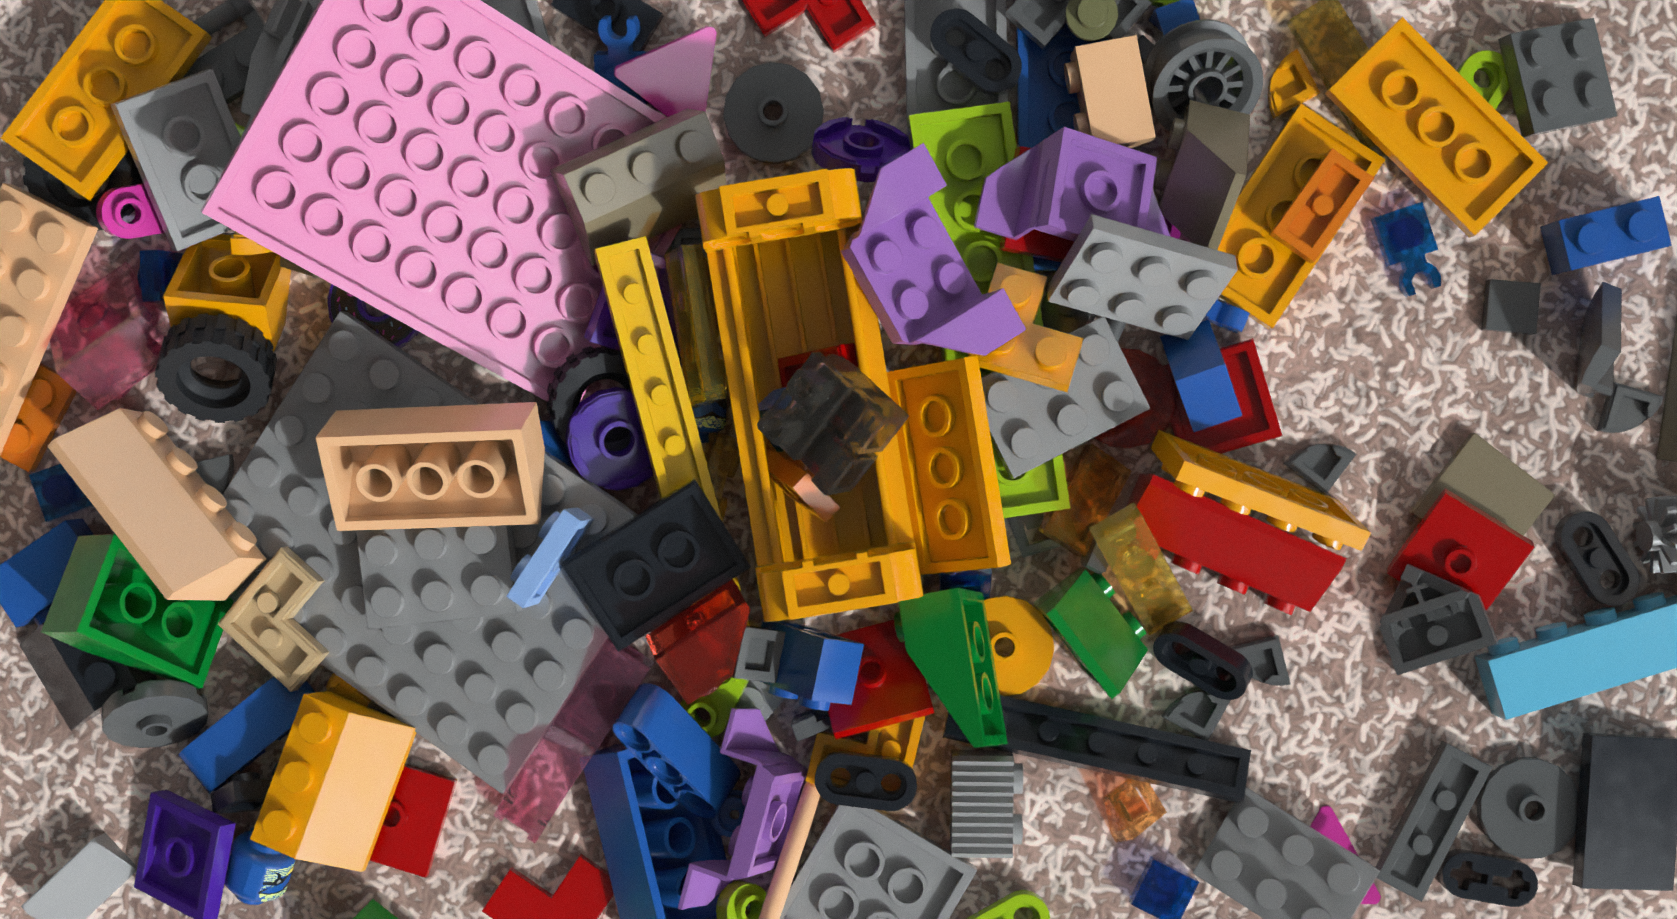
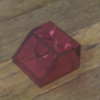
(108, 338)

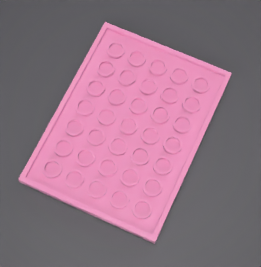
(418, 176)

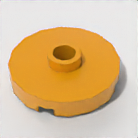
(1031, 643)

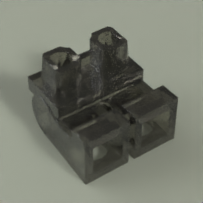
(832, 421)

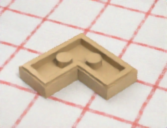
(265, 622)

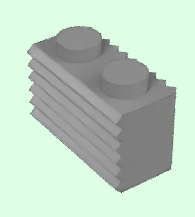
(983, 804)

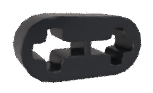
(1484, 889)

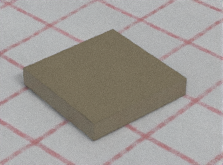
(1490, 483)

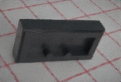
(589, 13)

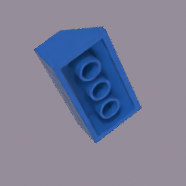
(647, 837)

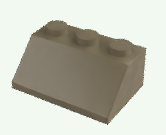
(641, 181)

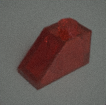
(702, 642)

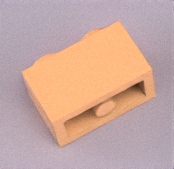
(1111, 92)

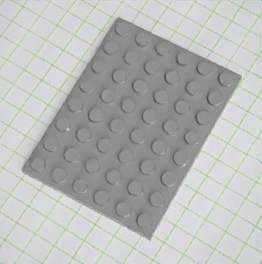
(465, 685)

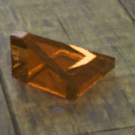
(1127, 811)

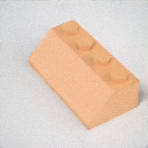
(434, 466)
(159, 505)

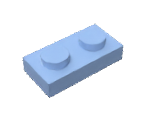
(537, 572)

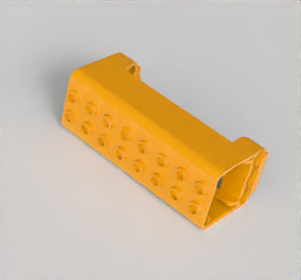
(780, 295)

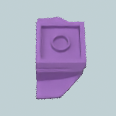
(1064, 183)
(916, 271)
(769, 803)

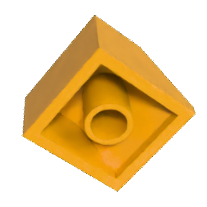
(230, 284)

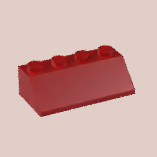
(1235, 546)

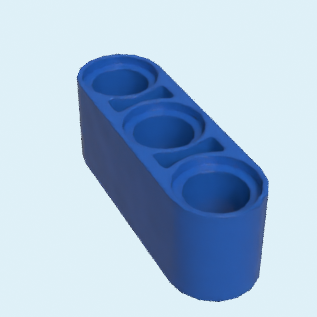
(243, 733)
(676, 751)

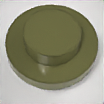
(1091, 18)

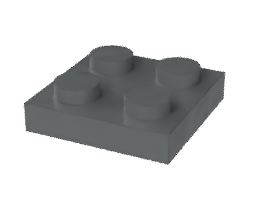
(1557, 77)

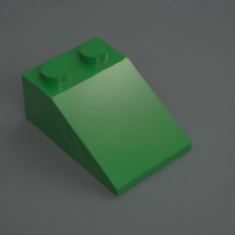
(121, 615)
(1094, 630)
(953, 650)

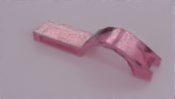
(573, 738)

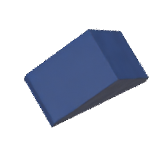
(1202, 378)

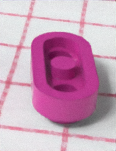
(145, 220)

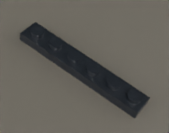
(1120, 749)

